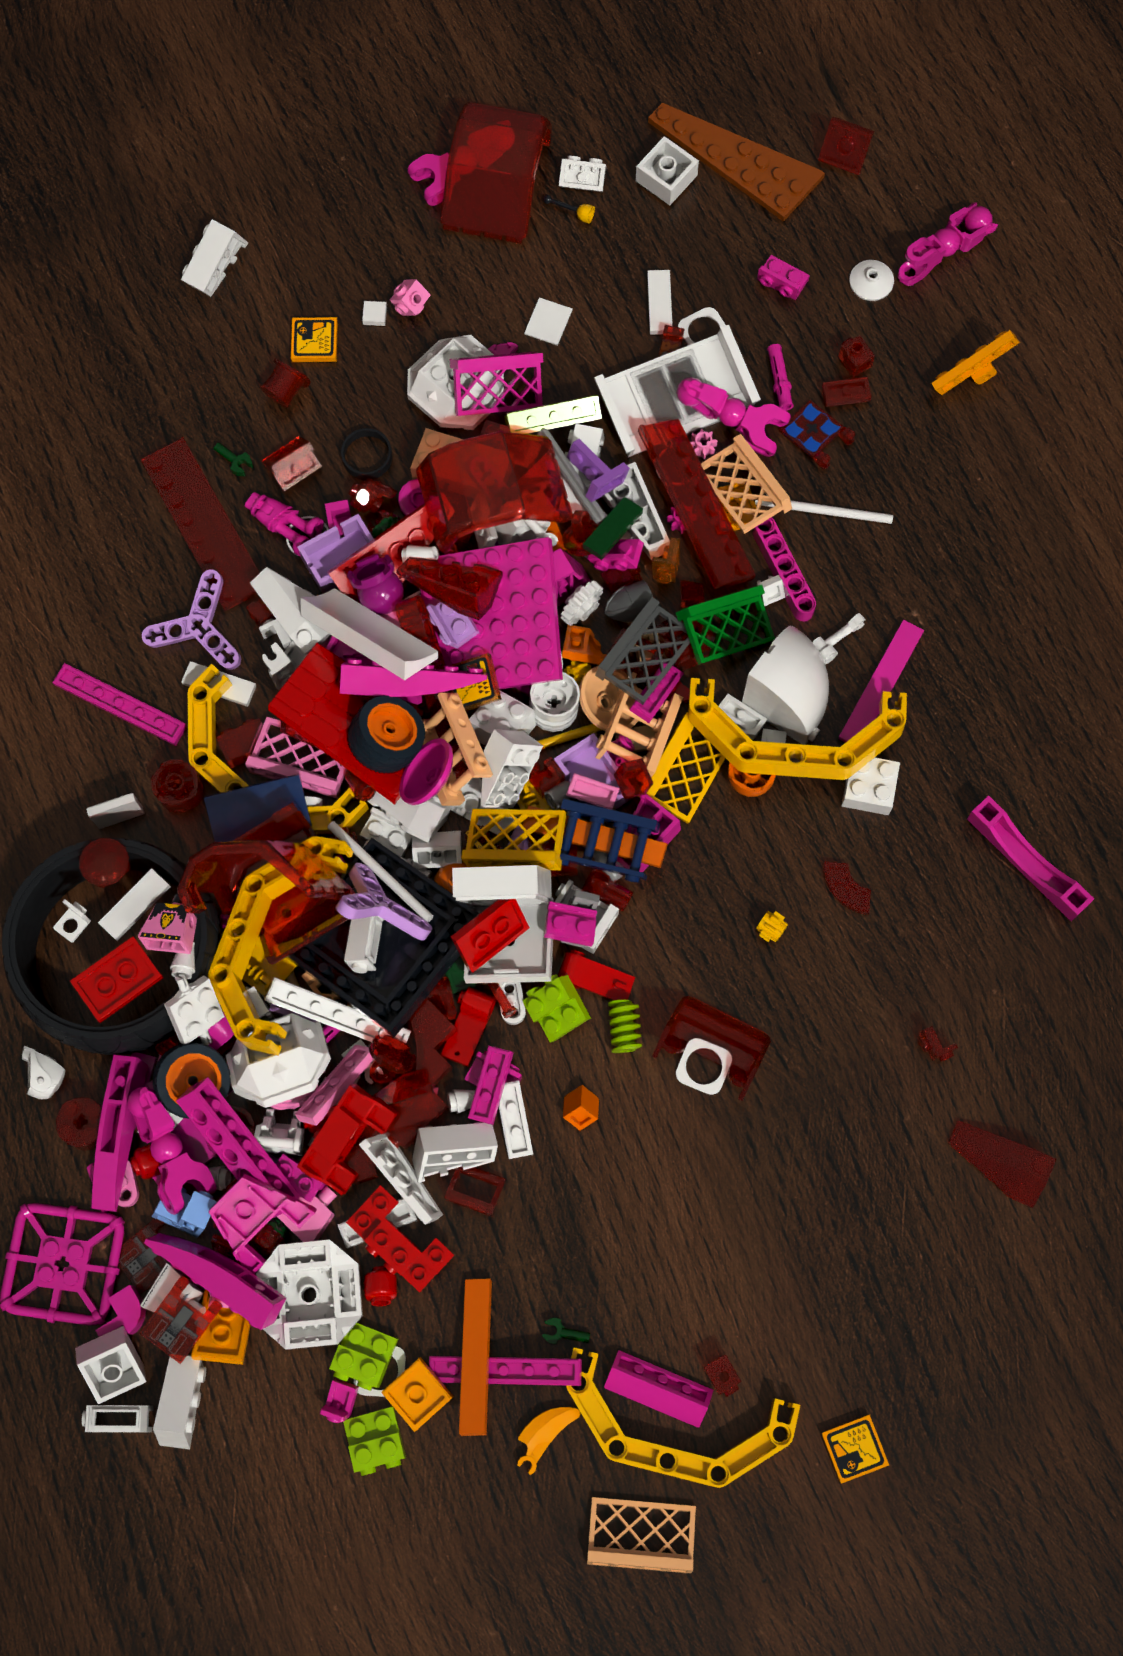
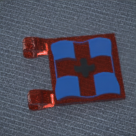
(813, 430)

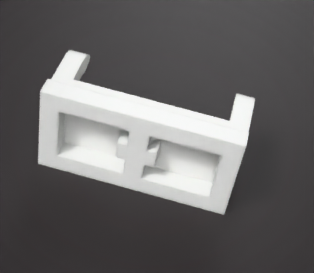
(280, 668)

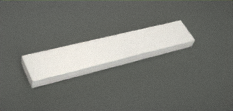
(325, 1010)

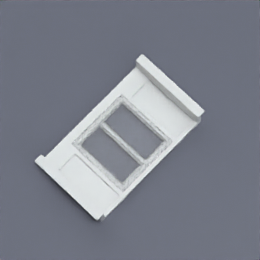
(649, 390)

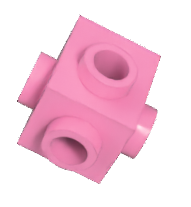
(409, 297)

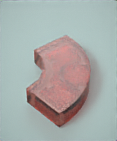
(845, 888)

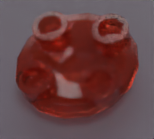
(104, 862)

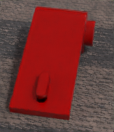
(596, 976)
(470, 1024)

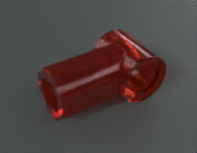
(609, 891)

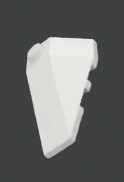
(418, 820)

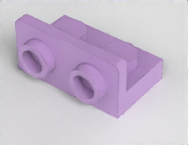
(454, 627)

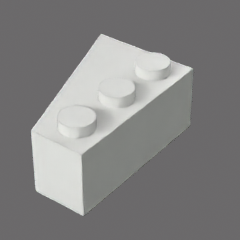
(212, 257)
(179, 1403)

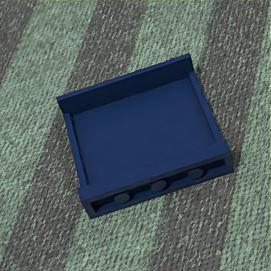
(243, 808)

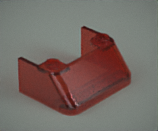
(699, 1020)

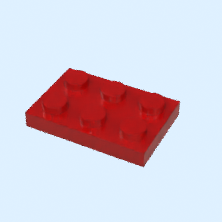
(490, 933)
(116, 979)

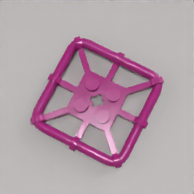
(52, 1250)

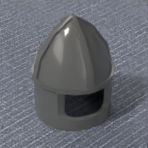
(628, 601)

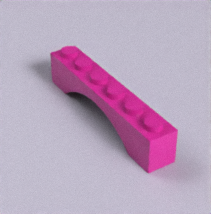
(1055, 885)

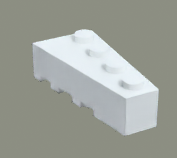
(592, 438)

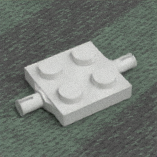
(194, 1009)

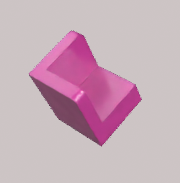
(337, 513)

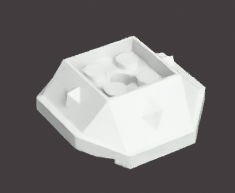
(433, 389)
(279, 1078)
(337, 1287)

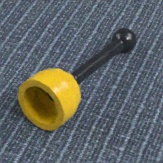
(584, 212)

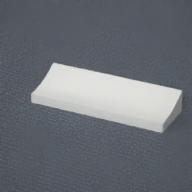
(368, 633)

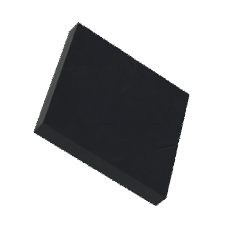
(404, 965)

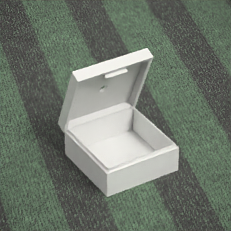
(530, 885)

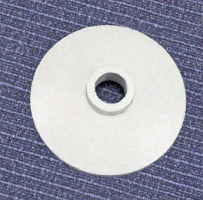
(871, 288)

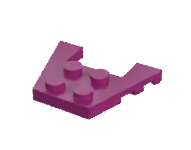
(247, 1210)

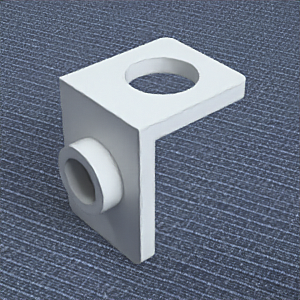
(74, 912)

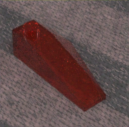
(461, 588)
(1008, 1164)

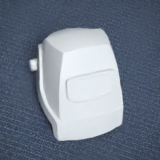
(43, 1074)

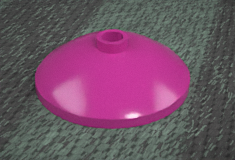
(427, 772)

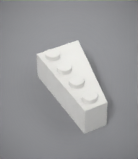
(648, 526)

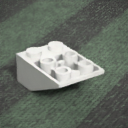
(511, 762)

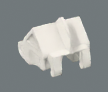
(280, 1137)

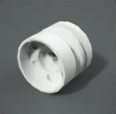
(563, 694)

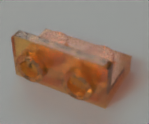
(666, 568)

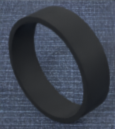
(366, 432)

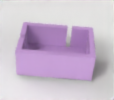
(329, 550)
(582, 761)

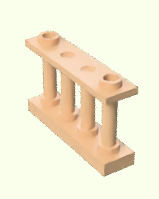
(654, 745)
(468, 747)

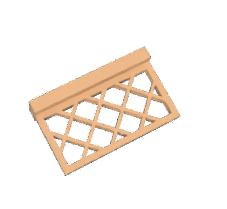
(762, 477)
(635, 1558)

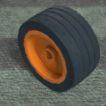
(386, 734)
(182, 1062)

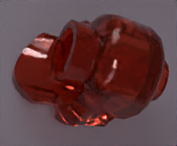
(368, 495)

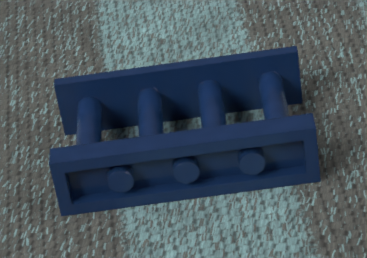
(621, 822)

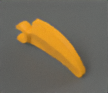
(542, 1431)

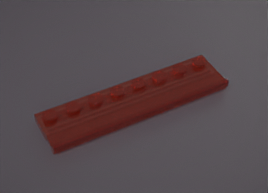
(696, 503)
(202, 520)

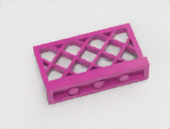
(491, 363)

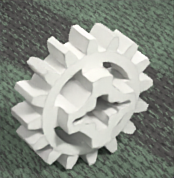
(581, 603)

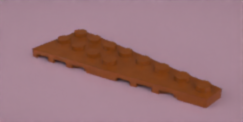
(758, 171)

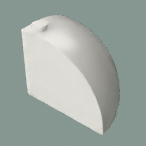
(790, 686)

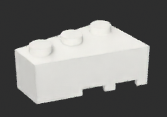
(453, 1147)

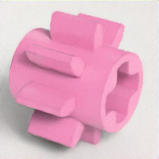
(709, 443)

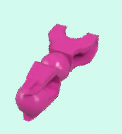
(430, 167)
(946, 241)
(750, 421)
(166, 1148)

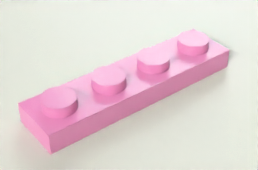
(335, 1085)

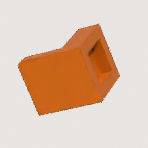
(581, 1107)

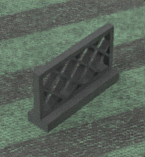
(627, 642)

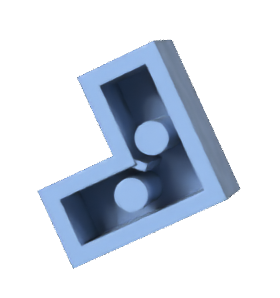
(192, 1217)

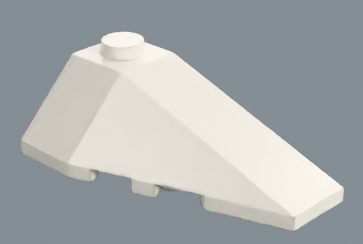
(284, 602)

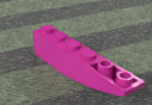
(378, 681)
(115, 1131)
(222, 1278)

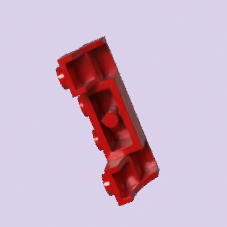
(339, 1134)
(393, 1245)

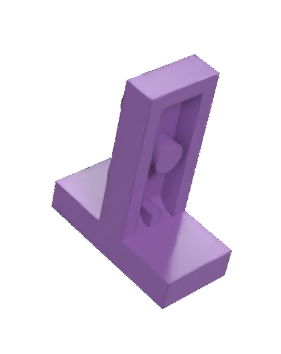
(601, 476)

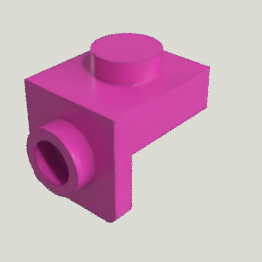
(339, 1401)

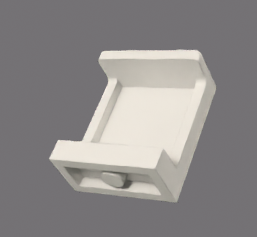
(605, 914)

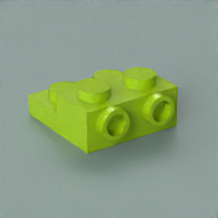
(556, 1007)
(363, 1356)
(374, 1441)

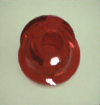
(284, 383)

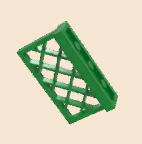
(717, 607)

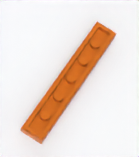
(653, 852)
(475, 1357)

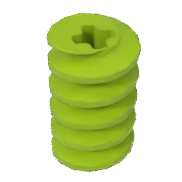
(624, 1030)

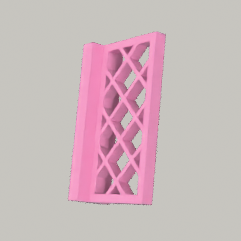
(274, 770)

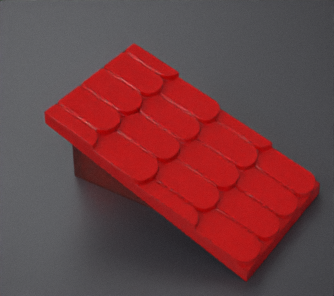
(320, 716)

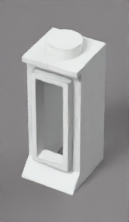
(363, 943)
(142, 1418)

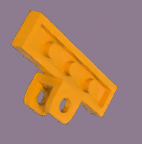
(977, 365)

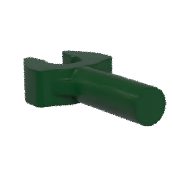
(236, 460)
(564, 1333)

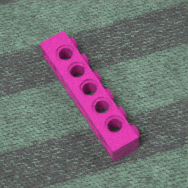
(231, 1137)

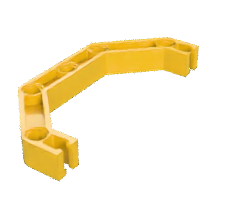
(203, 743)
(774, 758)
(236, 949)
(686, 1465)

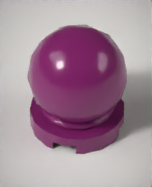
(377, 584)

